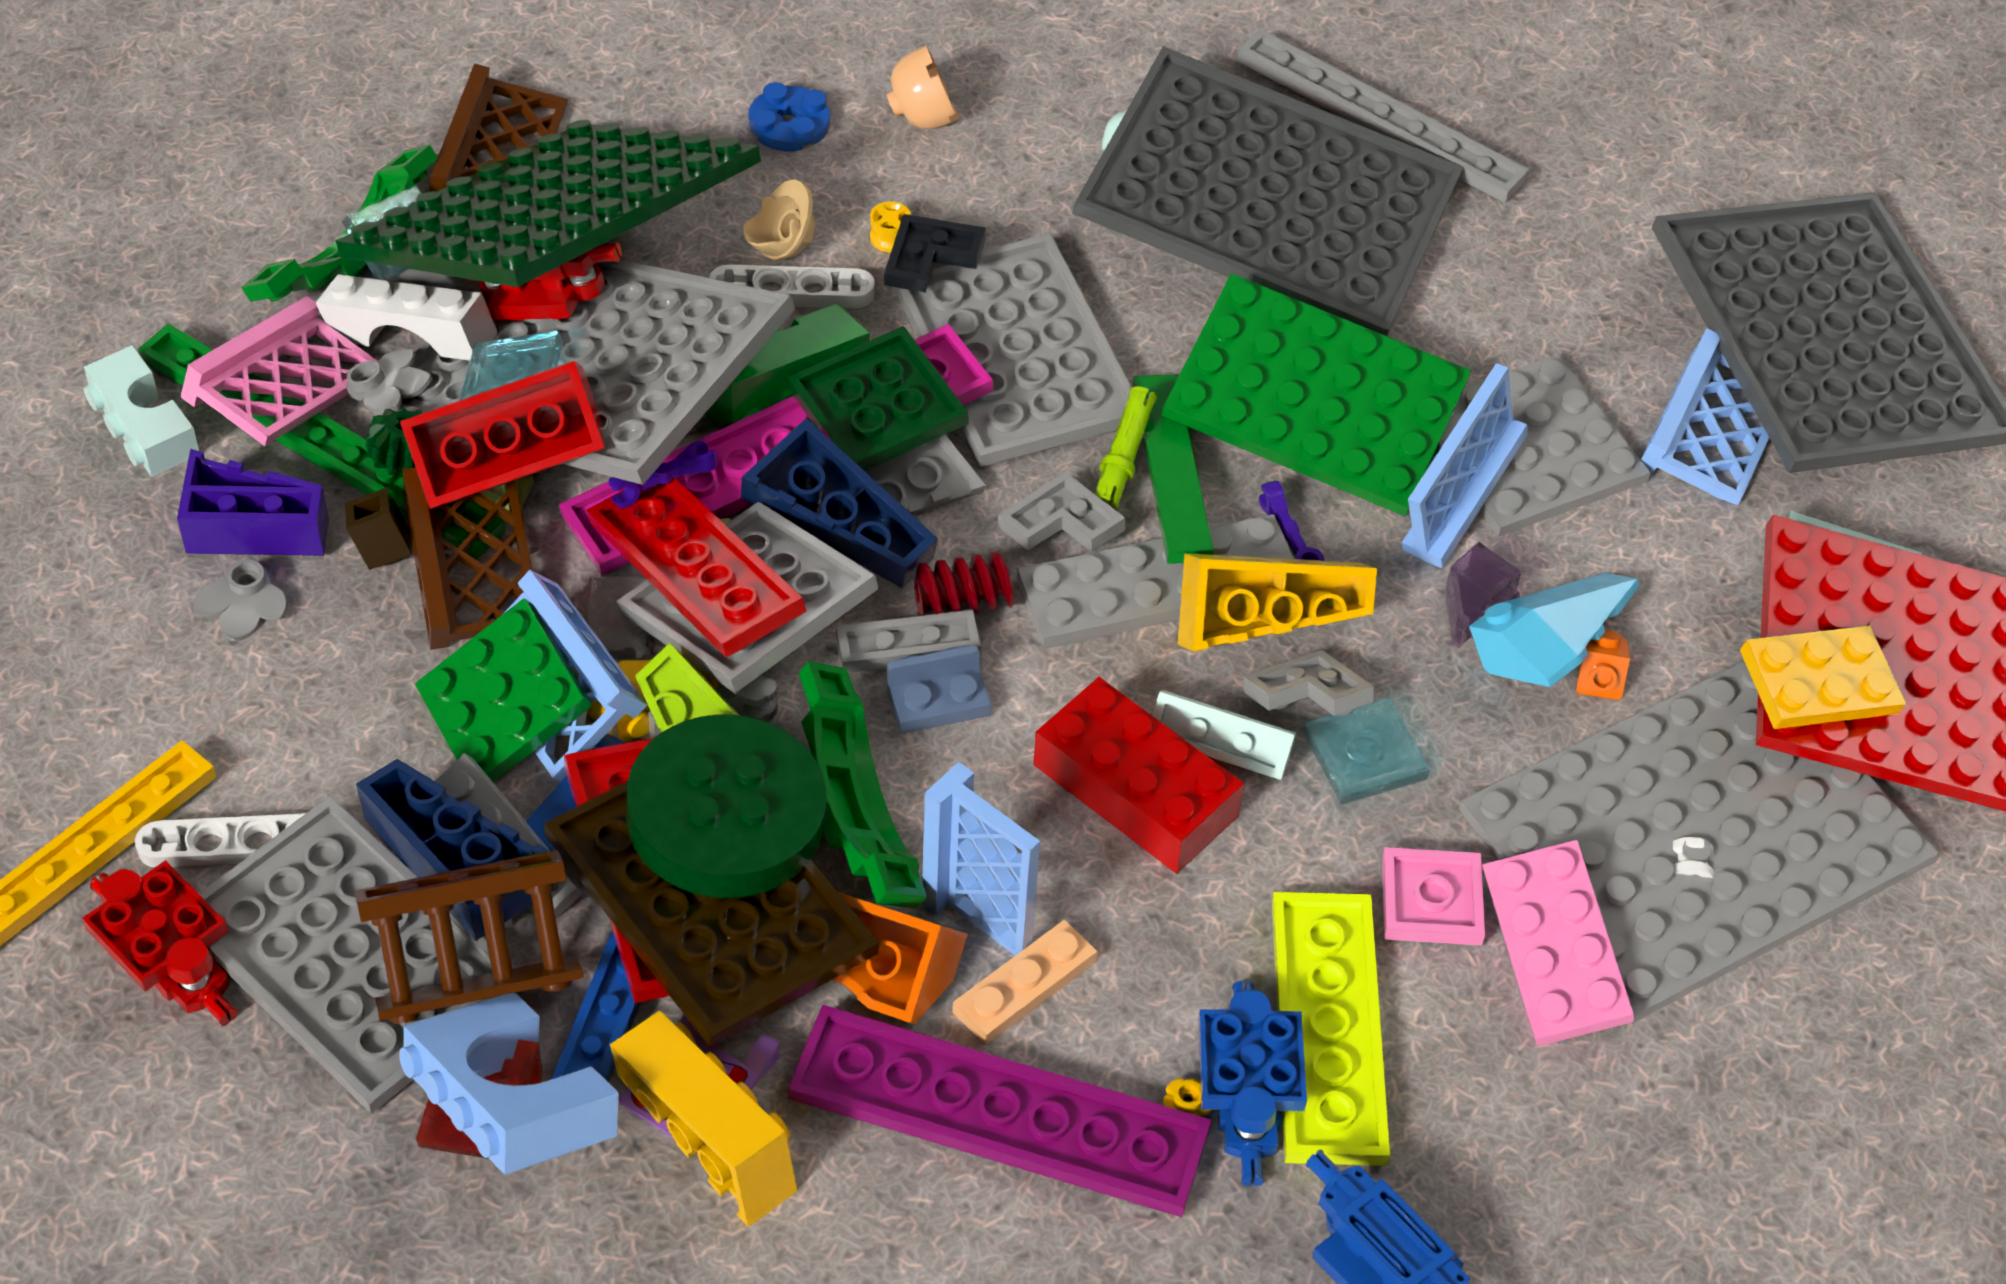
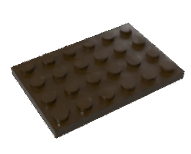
(712, 955)

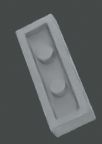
(876, 643)

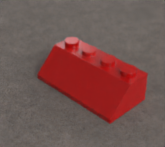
(504, 434)

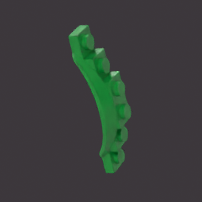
(286, 276)
(855, 804)

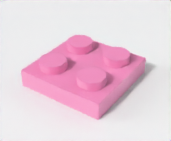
(1432, 896)

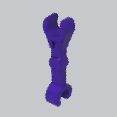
(692, 460)
(1274, 502)

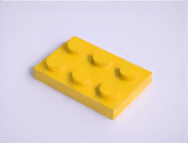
(1822, 677)

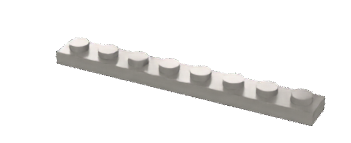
(1381, 113)

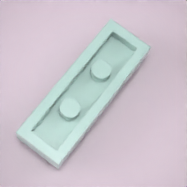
(1227, 734)

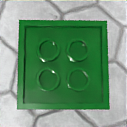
(504, 692)

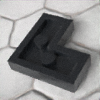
(927, 241)

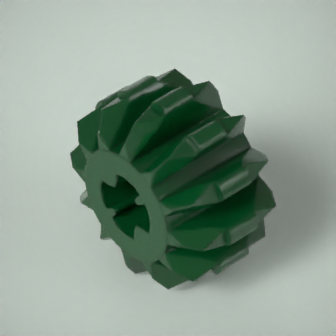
(387, 441)

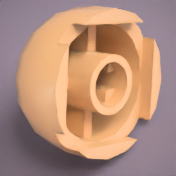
(921, 91)

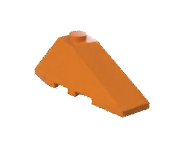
(912, 962)

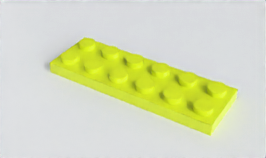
(1331, 976)

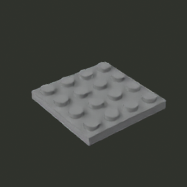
(1569, 450)
(816, 571)

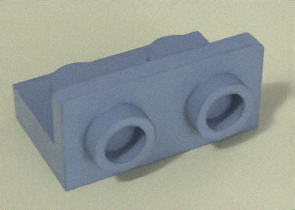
(937, 689)

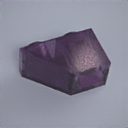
(1475, 585)

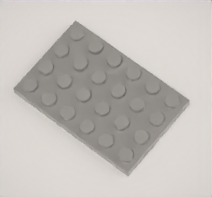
(1036, 343)
(313, 961)

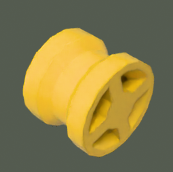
(885, 222)

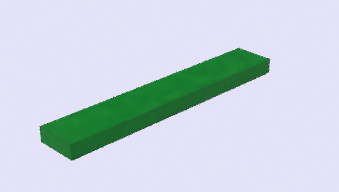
(1174, 477)

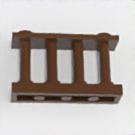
(436, 896)

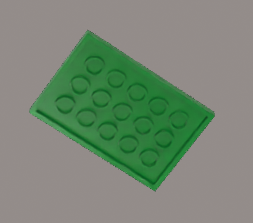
(1316, 393)

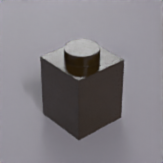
(378, 529)

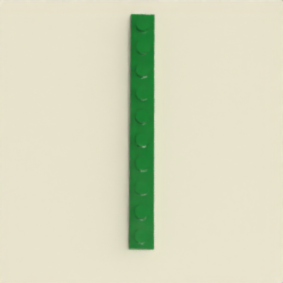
(316, 439)

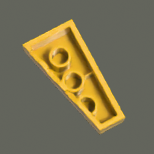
(1258, 596)

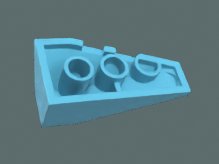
(1548, 631)

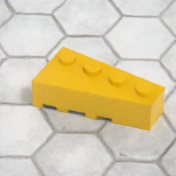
(708, 1114)

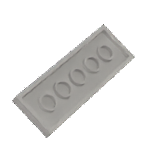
(1128, 584)

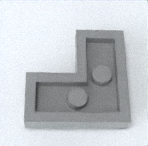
(1064, 506)
(1310, 676)

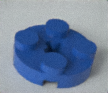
(778, 100)

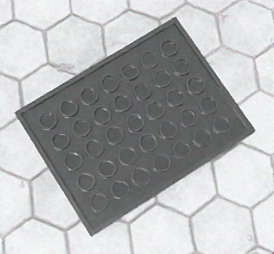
(1269, 190)
(1834, 331)

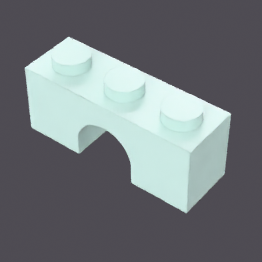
(153, 436)

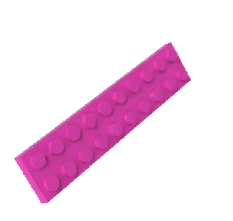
(750, 439)

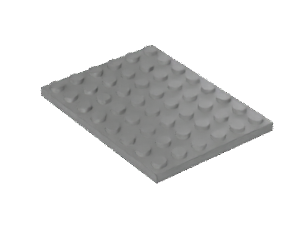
(653, 354)
(1785, 832)

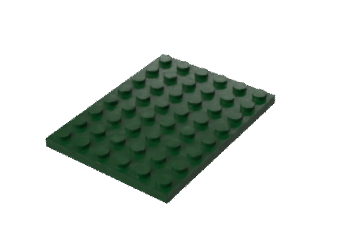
(547, 202)

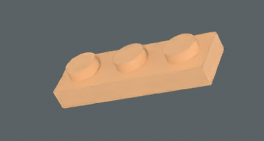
(1024, 982)

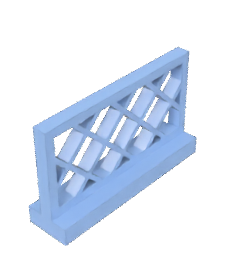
(1680, 412)
(1464, 471)
(592, 662)
(950, 855)

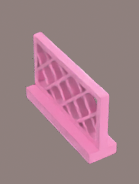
(258, 352)

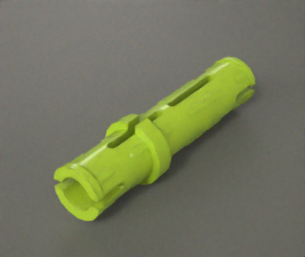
(1118, 464)

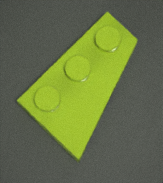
(678, 690)

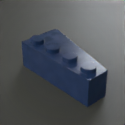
(839, 504)
(440, 834)

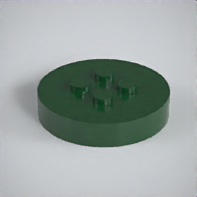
(725, 806)

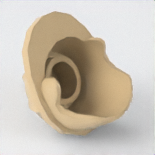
(783, 223)

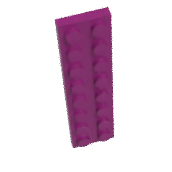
(1001, 1110)

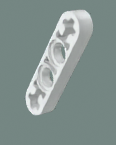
(795, 278)
(231, 829)

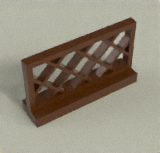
(472, 114)
(434, 569)

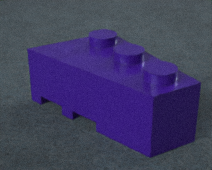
(249, 512)

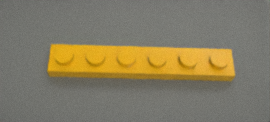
(99, 836)

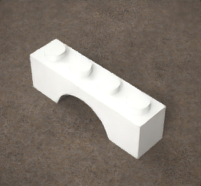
(441, 316)

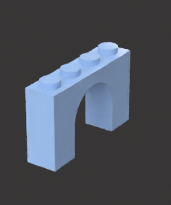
(506, 1122)

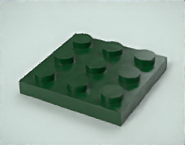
(878, 399)

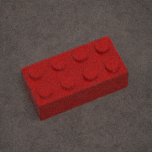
(1138, 774)

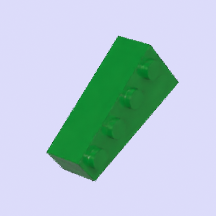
(788, 351)

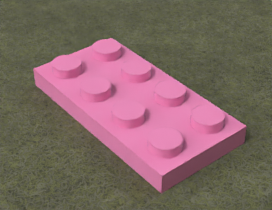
(1557, 943)

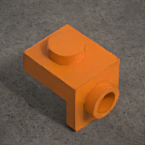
(1605, 667)

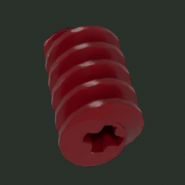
(962, 584)

